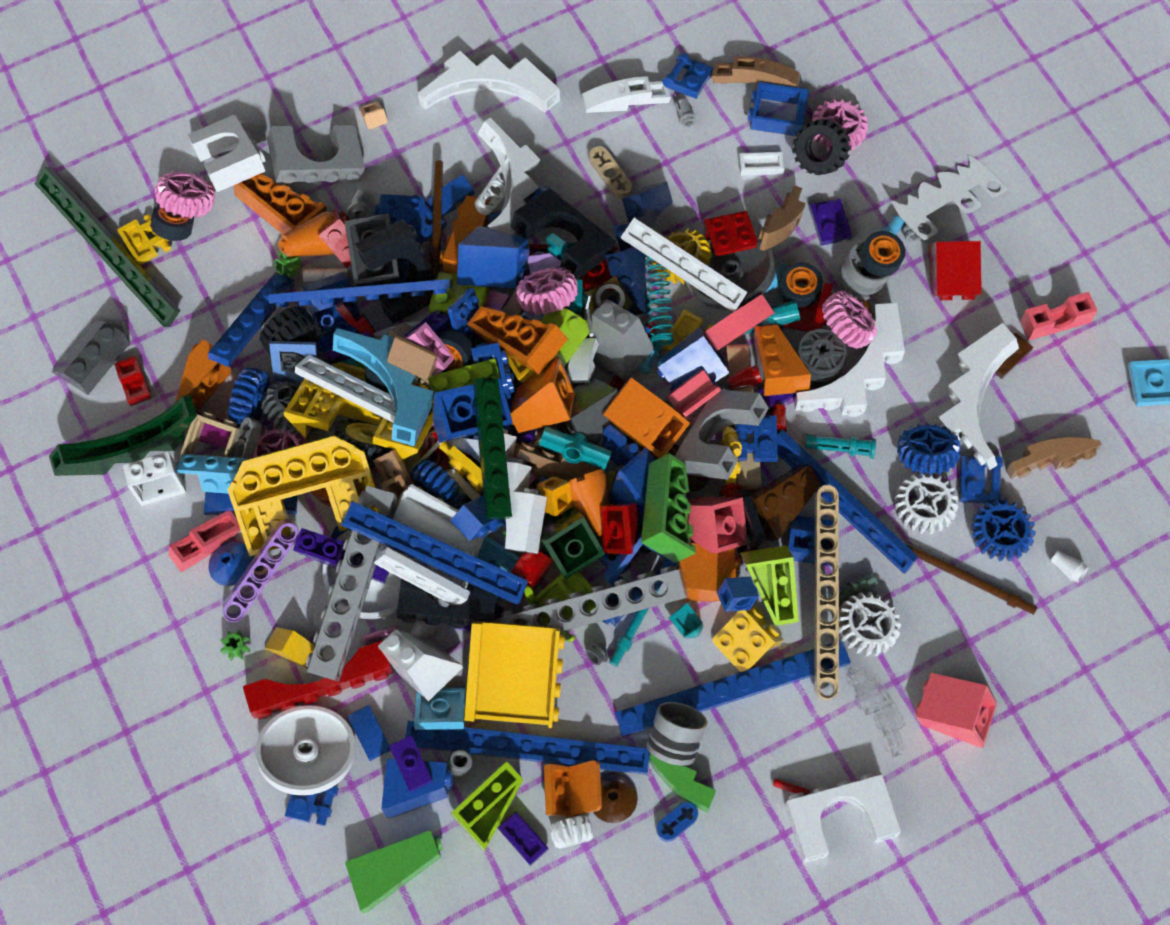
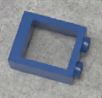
(781, 94)
(613, 572)

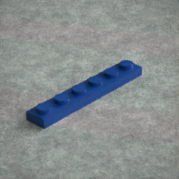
(249, 321)

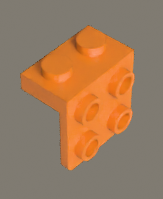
(572, 789)

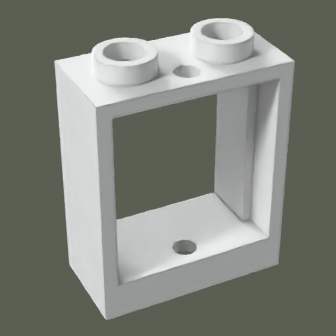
(163, 477)

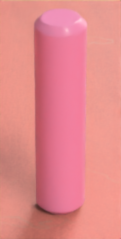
(378, 634)

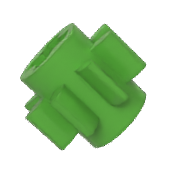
(287, 265)
(241, 643)

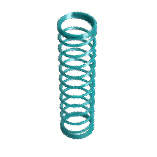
(668, 336)

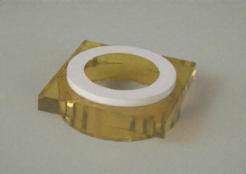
(613, 283)

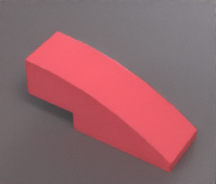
(739, 322)
(203, 540)

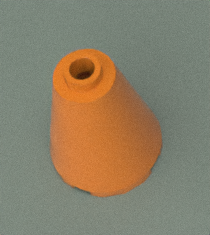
(305, 239)
(589, 494)

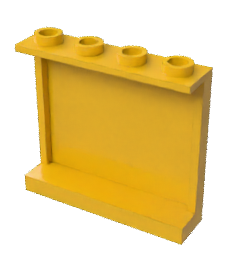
(514, 673)

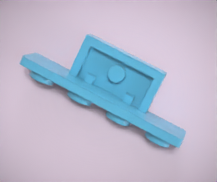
(213, 471)

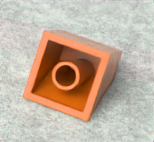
(543, 399)
(706, 572)

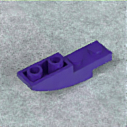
(330, 551)

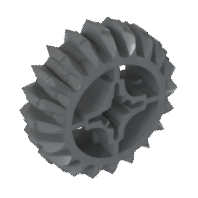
(276, 401)

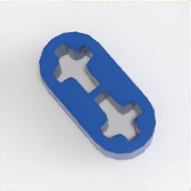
(673, 817)

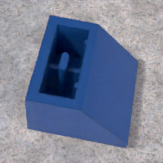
(326, 314)
(802, 539)

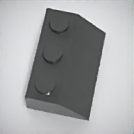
(358, 230)
(92, 356)

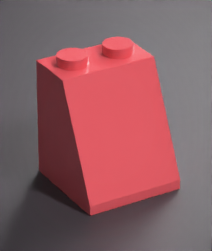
(718, 522)
(957, 708)

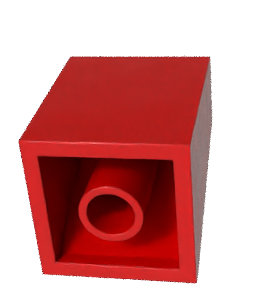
(955, 269)

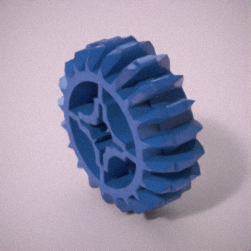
(247, 395)
(928, 449)
(438, 483)
(990, 516)

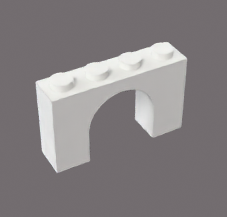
(235, 166)
(867, 794)

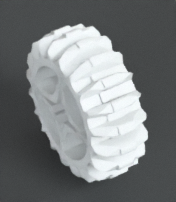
(940, 493)
(875, 640)

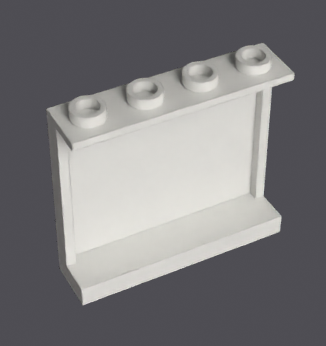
(432, 518)

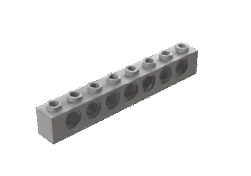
(675, 590)
(356, 596)

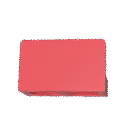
(692, 393)

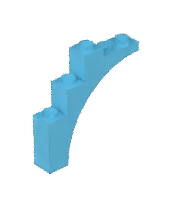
(410, 401)

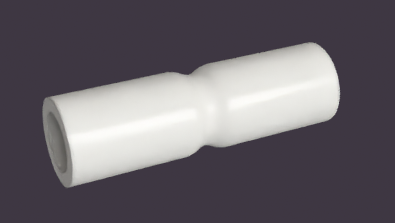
(316, 274)

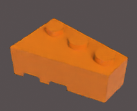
(778, 363)

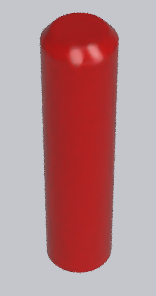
(790, 787)

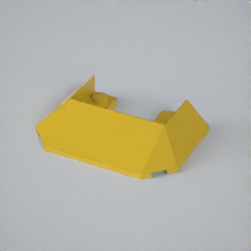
(319, 407)
(293, 471)

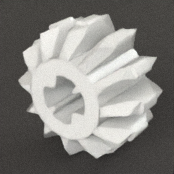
(571, 831)

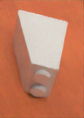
(419, 662)

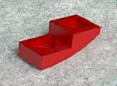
(360, 323)
(132, 381)

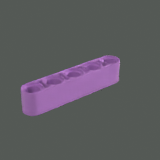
(257, 581)

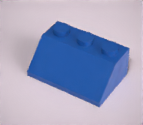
(456, 412)

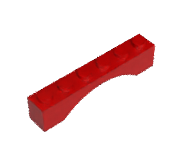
(270, 696)

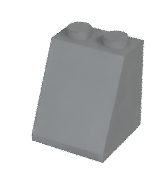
(620, 340)

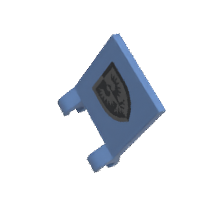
(286, 356)

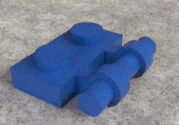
(764, 440)
(616, 441)
(303, 806)

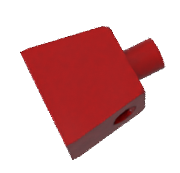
(532, 568)

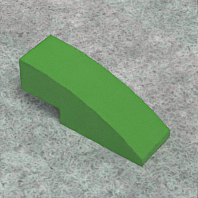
(682, 782)

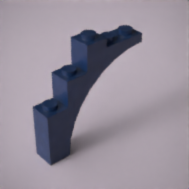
(627, 261)

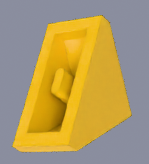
(290, 646)

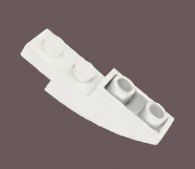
(625, 92)

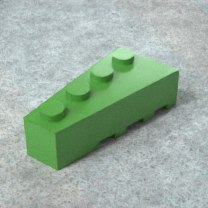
(667, 510)

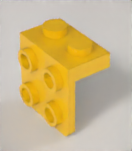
(747, 638)

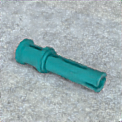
(851, 446)

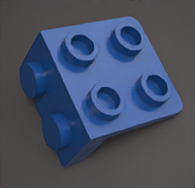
(403, 207)
(462, 311)
(490, 351)

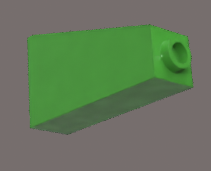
(390, 868)

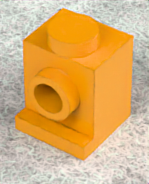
(557, 494)

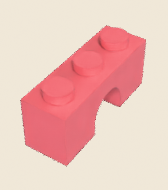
(1044, 321)

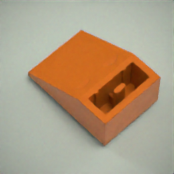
(646, 418)

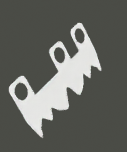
(953, 188)

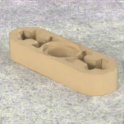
(610, 163)

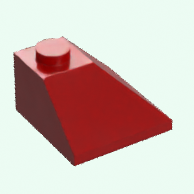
(619, 527)

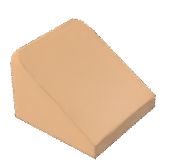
(373, 115)

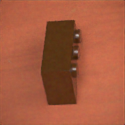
(784, 499)

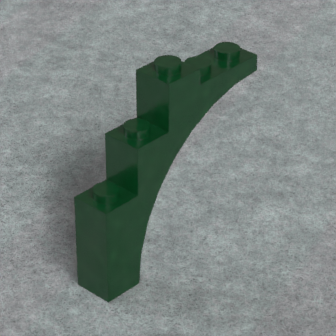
(99, 455)

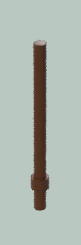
(434, 256)
(1012, 599)

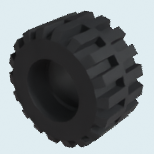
(839, 147)
(290, 325)

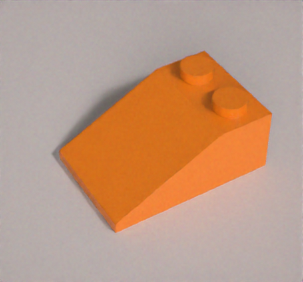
(201, 375)

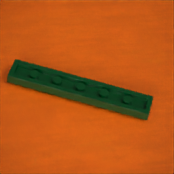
(492, 448)

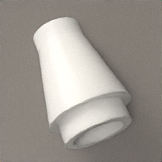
(1071, 567)

